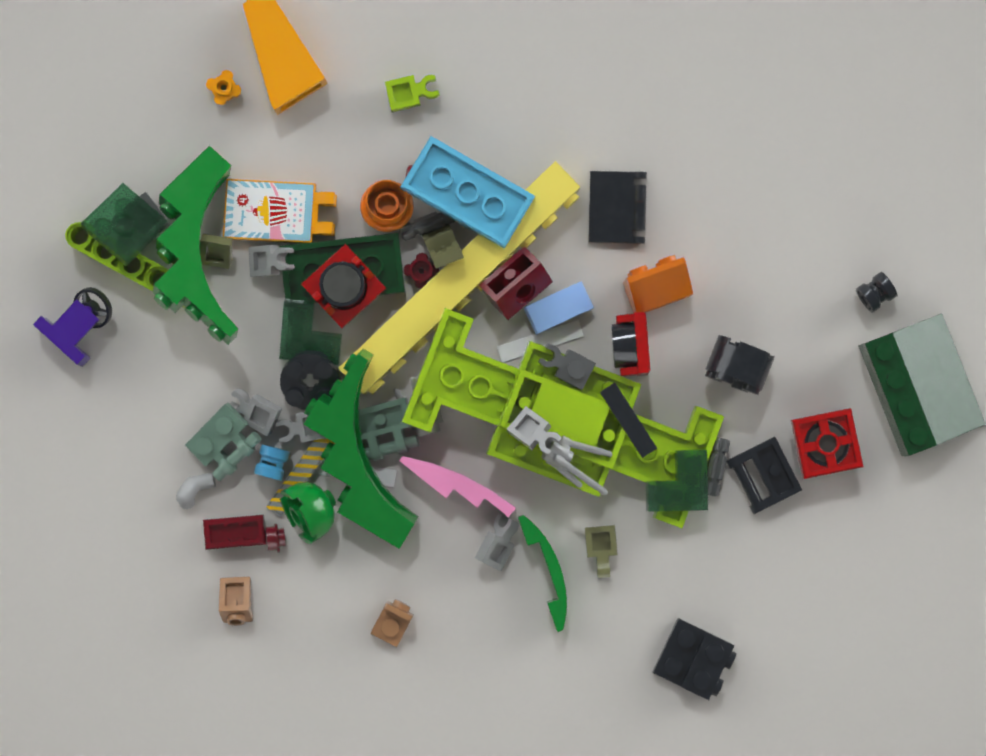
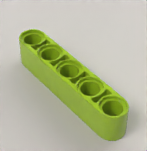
(93, 249)

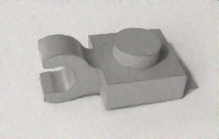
(496, 547)

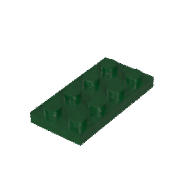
(377, 252)

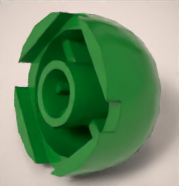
(309, 509)

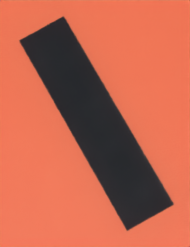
(628, 420)

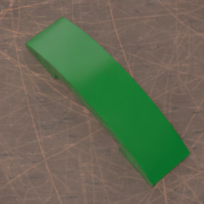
(558, 605)

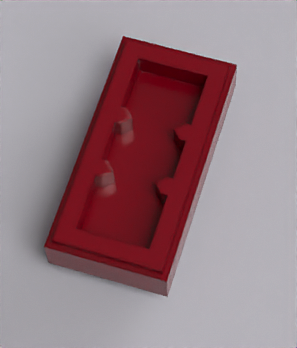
(234, 532)

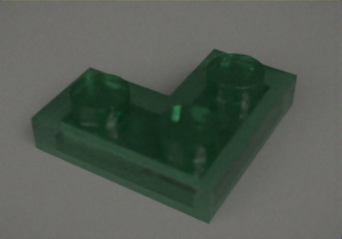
(299, 336)
(688, 489)

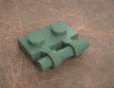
(382, 420)
(217, 435)

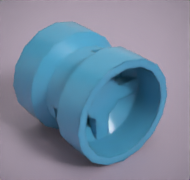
(275, 456)

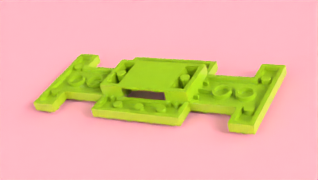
(500, 392)

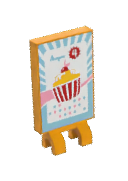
(275, 211)

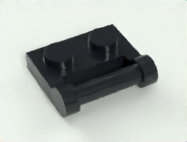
(773, 470)

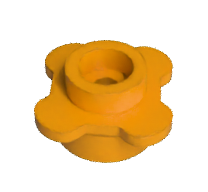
(231, 91)

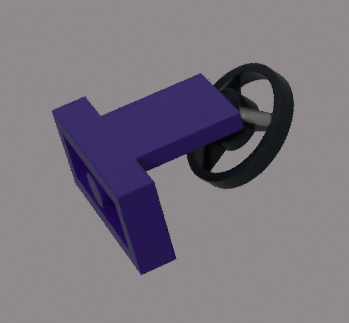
(75, 324)

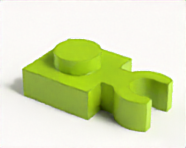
(405, 93)

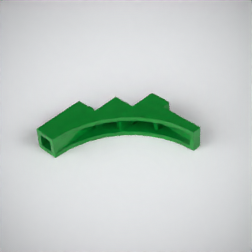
(185, 281)
(367, 499)

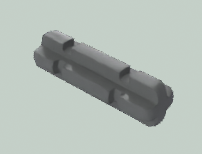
(424, 225)
(717, 465)

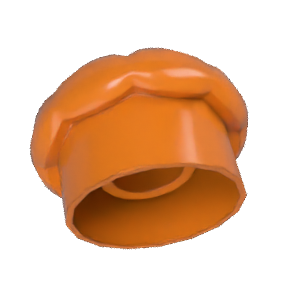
(386, 206)

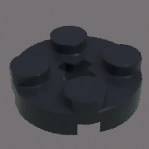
(297, 368)

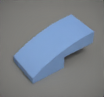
(558, 308)

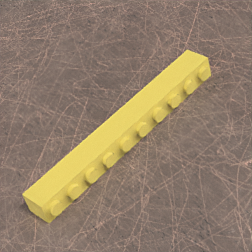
(459, 279)

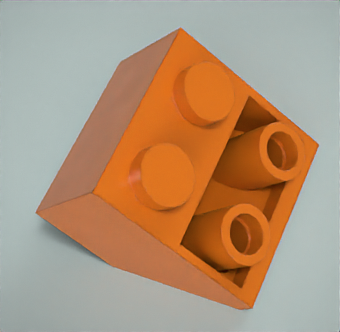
(658, 285)

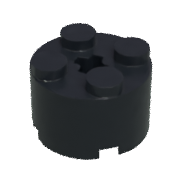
(739, 365)

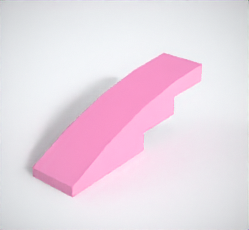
(446, 481)

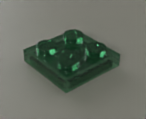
(124, 224)

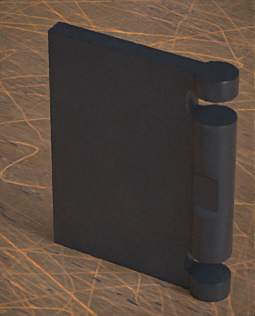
(616, 207)

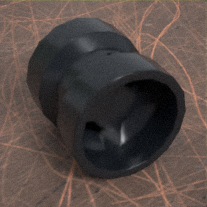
(876, 292)

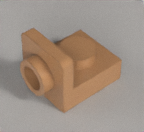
(235, 600)
(392, 622)

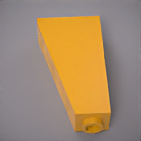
(283, 58)

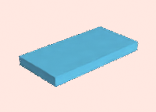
(467, 192)

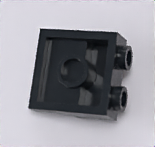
(694, 659)

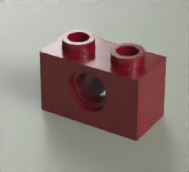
(516, 283)

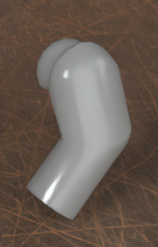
(190, 488)

